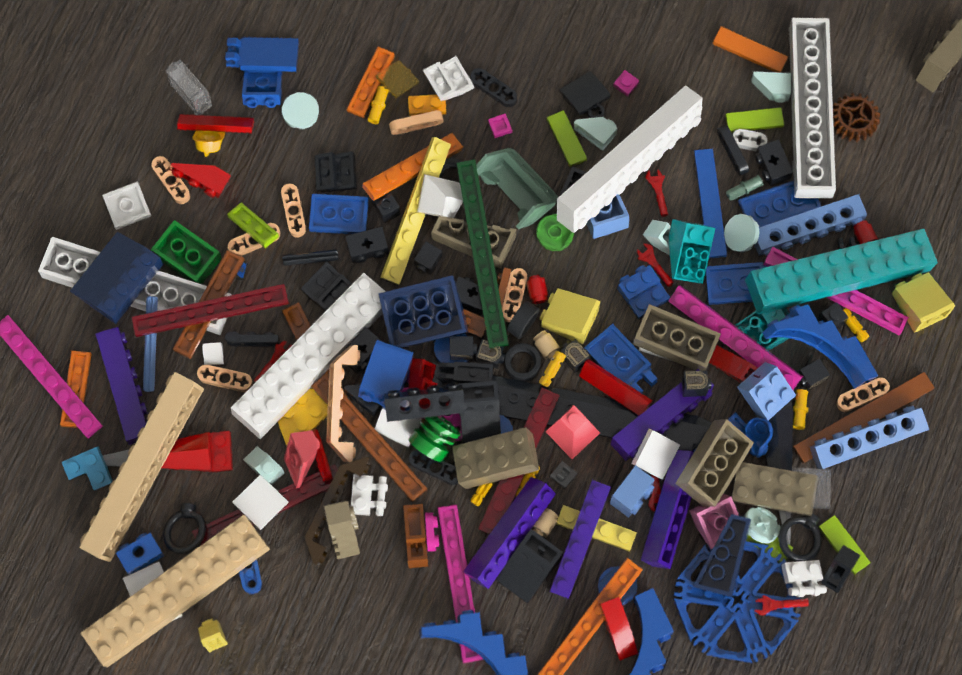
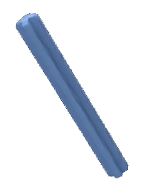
(150, 349)

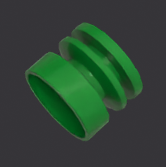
(432, 439)

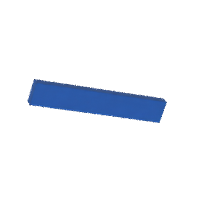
(710, 199)

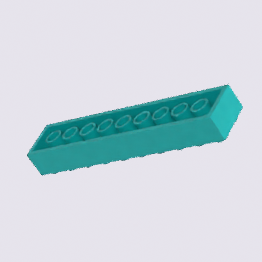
(840, 271)

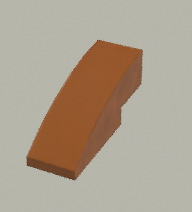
(415, 536)

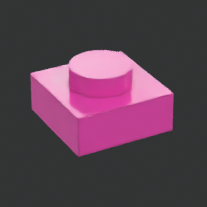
(626, 83)
(500, 125)

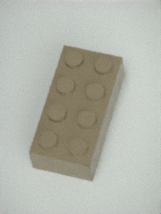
(676, 338)
(495, 458)
(714, 463)
(775, 488)

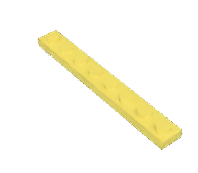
(412, 220)

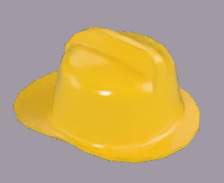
(208, 141)

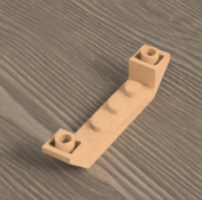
(336, 373)

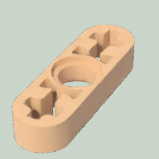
(416, 122)
(170, 188)
(301, 222)
(239, 241)
(512, 281)
(210, 379)
(852, 405)

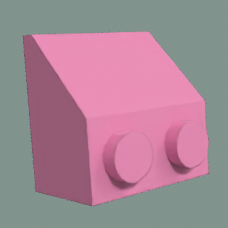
(712, 520)

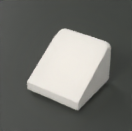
(213, 353)

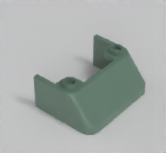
(519, 183)

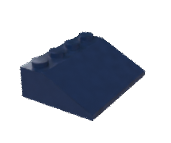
(117, 277)
(423, 312)

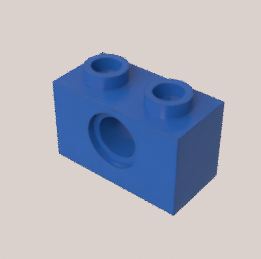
(151, 553)

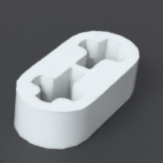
(749, 139)

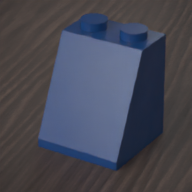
(385, 372)

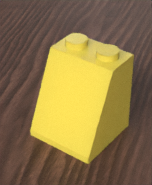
(922, 301)
(570, 315)

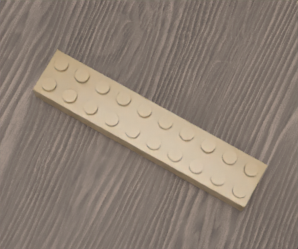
(141, 467)
(175, 591)

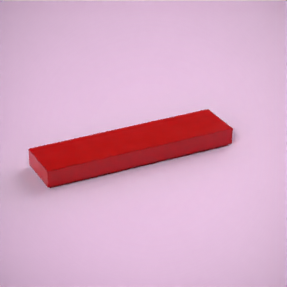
(215, 123)
(614, 387)

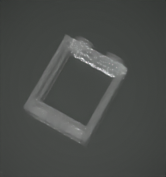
(188, 87)

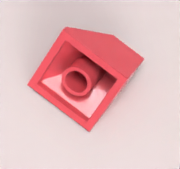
(572, 432)
(300, 455)

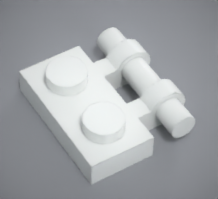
(362, 495)
(803, 572)

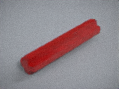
(322, 461)

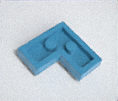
(90, 463)

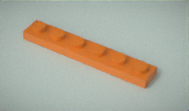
(404, 171)

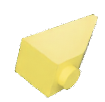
(212, 635)

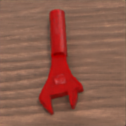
(656, 183)
(648, 257)
(279, 351)
(655, 494)
(770, 604)

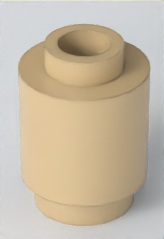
(546, 344)
(545, 523)

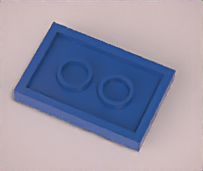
(338, 214)

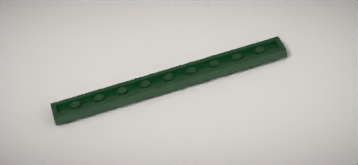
(482, 254)

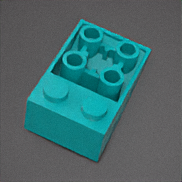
(689, 250)
(756, 323)

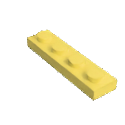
(604, 530)

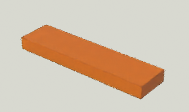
(750, 50)
(369, 83)
(77, 380)

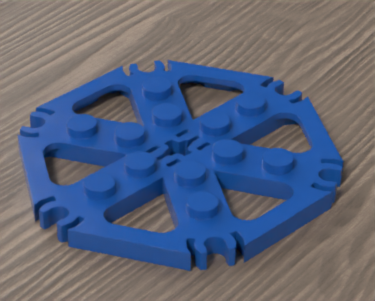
(745, 616)

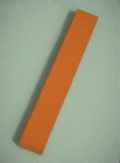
(590, 620)

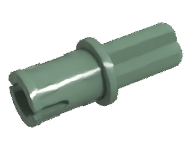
(744, 188)

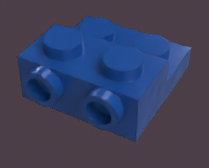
(262, 88)
(642, 290)

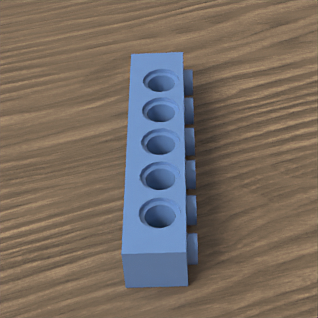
(852, 206)
(915, 424)

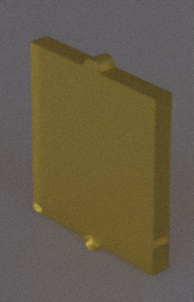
(397, 79)

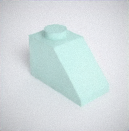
(773, 85)
(596, 130)
(658, 234)
(264, 465)

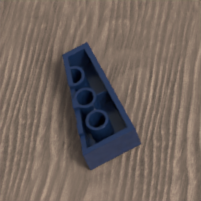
(724, 561)

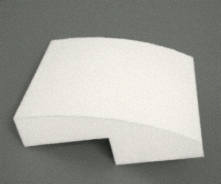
(448, 79)

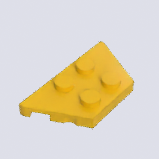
(303, 415)

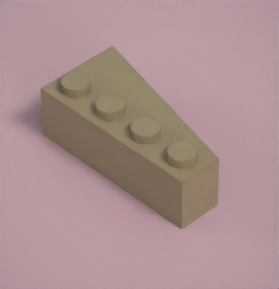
(943, 58)
(455, 234)
(342, 527)

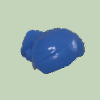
(760, 432)

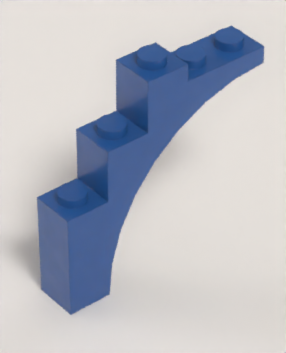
(844, 352)
(654, 628)
(469, 633)

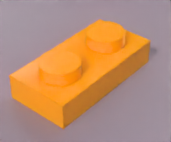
(425, 104)

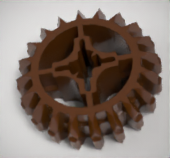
(842, 108)

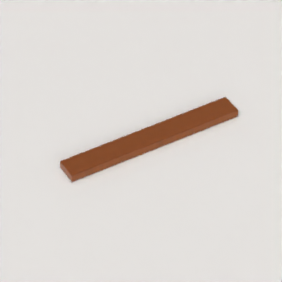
(876, 409)
(374, 443)

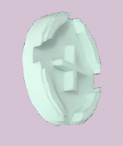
(300, 110)
(741, 233)
(763, 525)

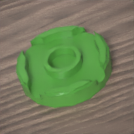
(553, 234)

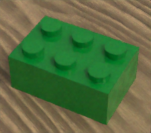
(186, 253)

